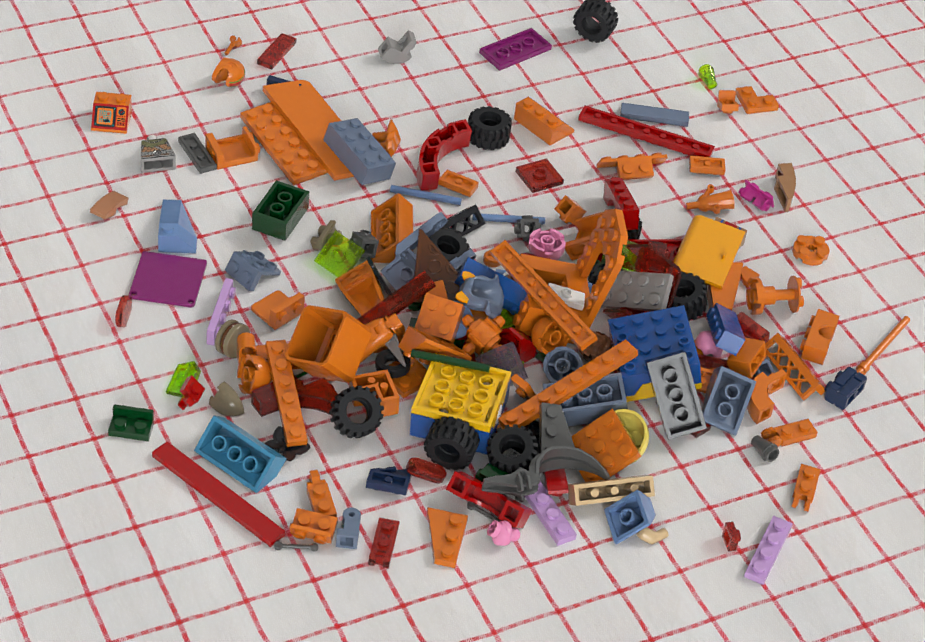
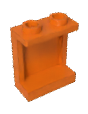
(232, 150)
(585, 227)

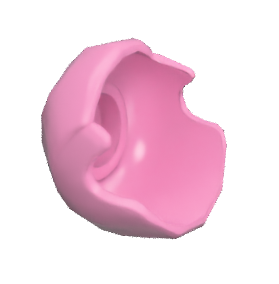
(706, 343)

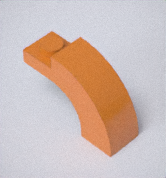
(760, 405)

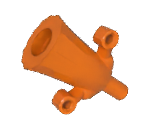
(713, 202)

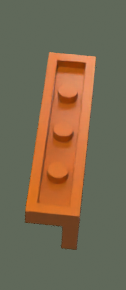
(799, 364)

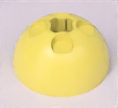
(636, 428)

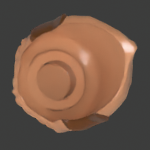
(598, 347)

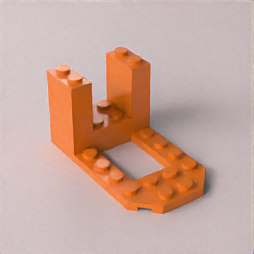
(609, 236)

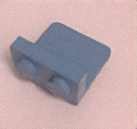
(249, 267)

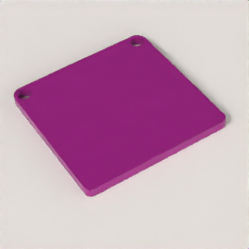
(168, 279)

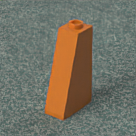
(727, 294)

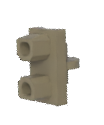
(324, 233)

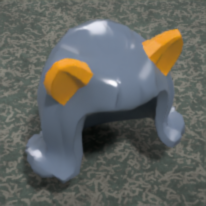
(481, 294)

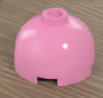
(547, 244)

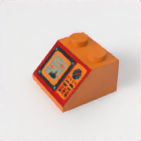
(111, 112)

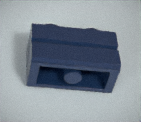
(845, 387)

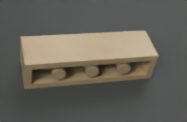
(609, 490)

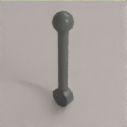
(471, 506)
(278, 546)

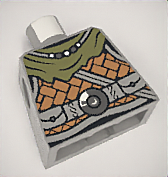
(157, 155)

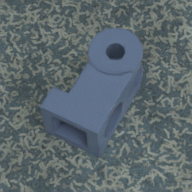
(349, 534)

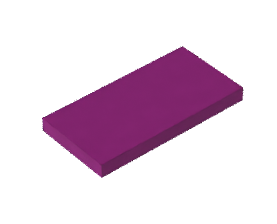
(515, 49)

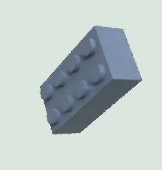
(359, 151)
(594, 400)

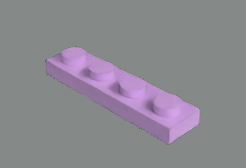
(219, 315)
(551, 516)
(768, 550)

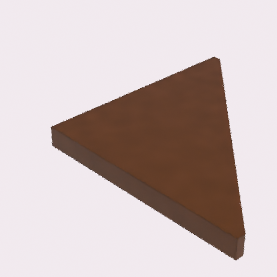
(435, 265)

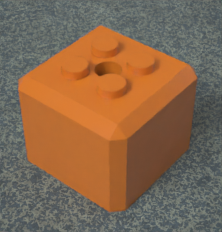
(328, 343)

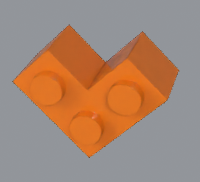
(384, 387)

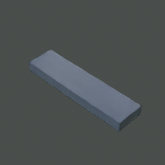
(655, 114)

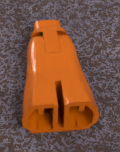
(382, 332)

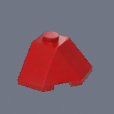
(522, 342)

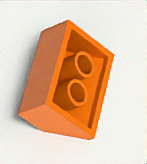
(541, 121)
(425, 342)

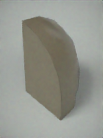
(226, 401)

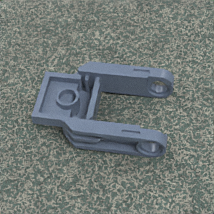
(402, 268)

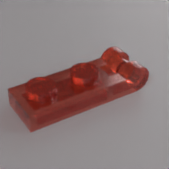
(384, 542)

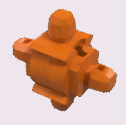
(482, 334)

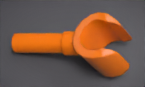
(234, 43)

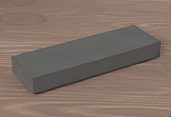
(197, 153)

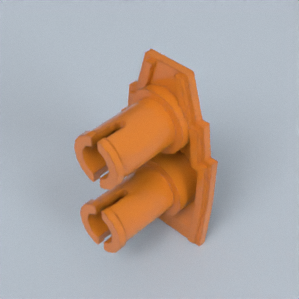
(388, 139)

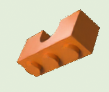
(819, 336)

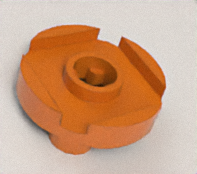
(806, 243)

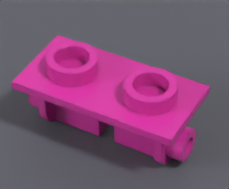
(763, 200)

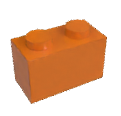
(748, 358)

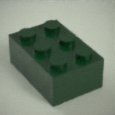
(280, 210)

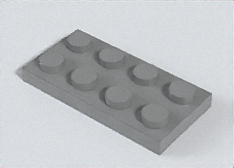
(639, 291)

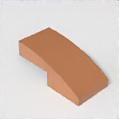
(108, 204)

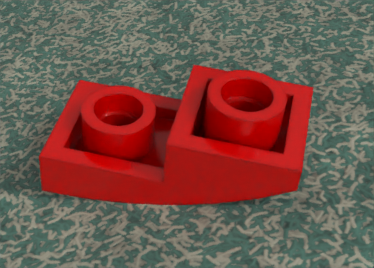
(556, 482)

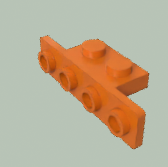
(633, 167)

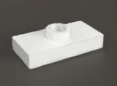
(571, 297)

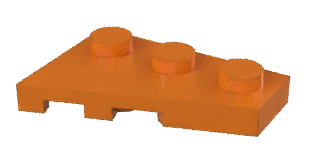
(446, 535)

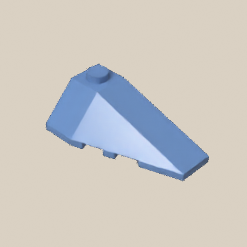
(175, 229)

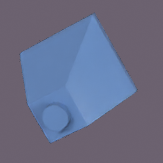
(629, 515)

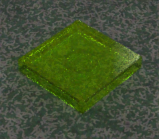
(339, 254)

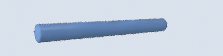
(424, 194)
(505, 218)

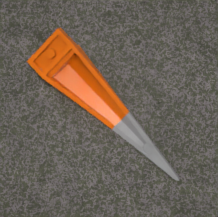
(364, 292)

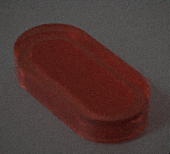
(123, 311)
(426, 470)

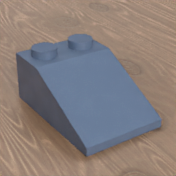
(727, 399)

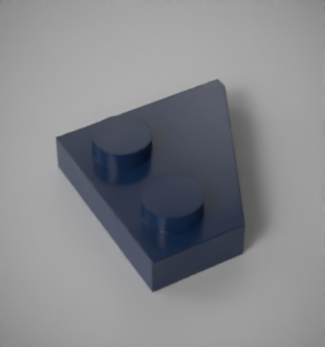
(389, 480)

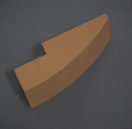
(785, 184)

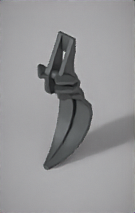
(556, 457)

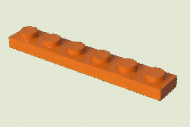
(286, 394)

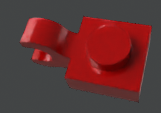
(191, 392)

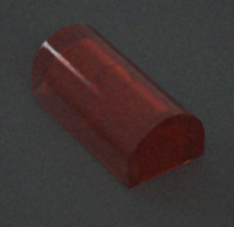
(752, 329)

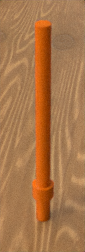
(864, 366)

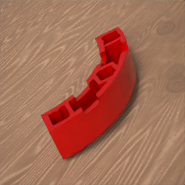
(435, 147)

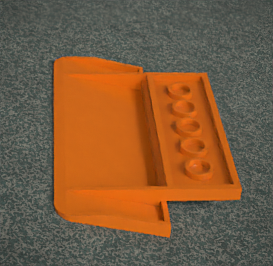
(294, 131)

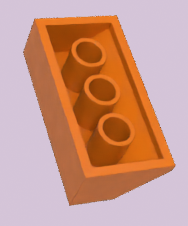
(390, 225)

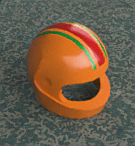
(230, 71)

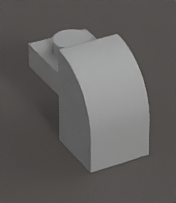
(397, 51)

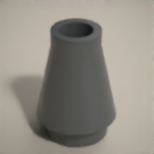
(766, 449)

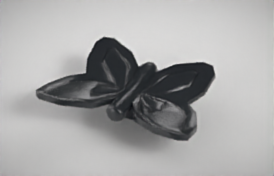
(280, 444)

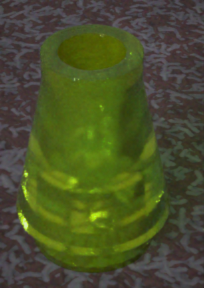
(707, 74)

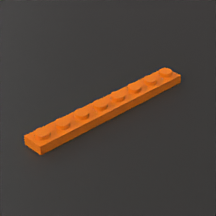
(544, 295)
(571, 384)

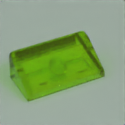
(181, 373)

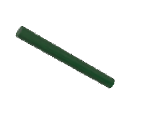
(450, 360)

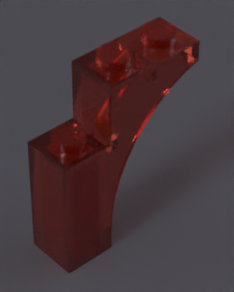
(315, 396)

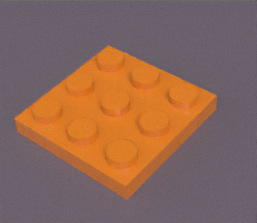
(607, 443)

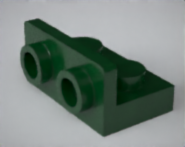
(131, 422)

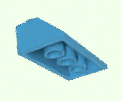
(239, 454)

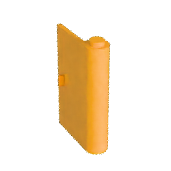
(708, 250)

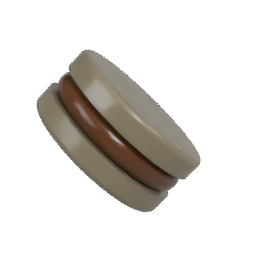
(227, 337)

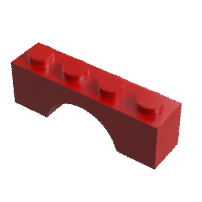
(619, 196)
(499, 504)

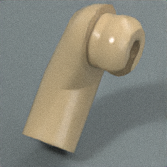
(652, 536)

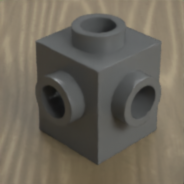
(528, 220)
(366, 241)

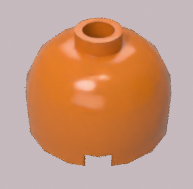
(548, 335)
(253, 373)

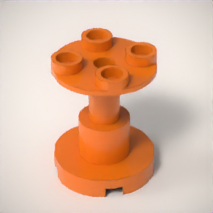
(762, 295)

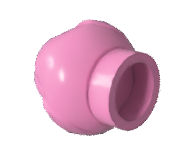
(503, 533)

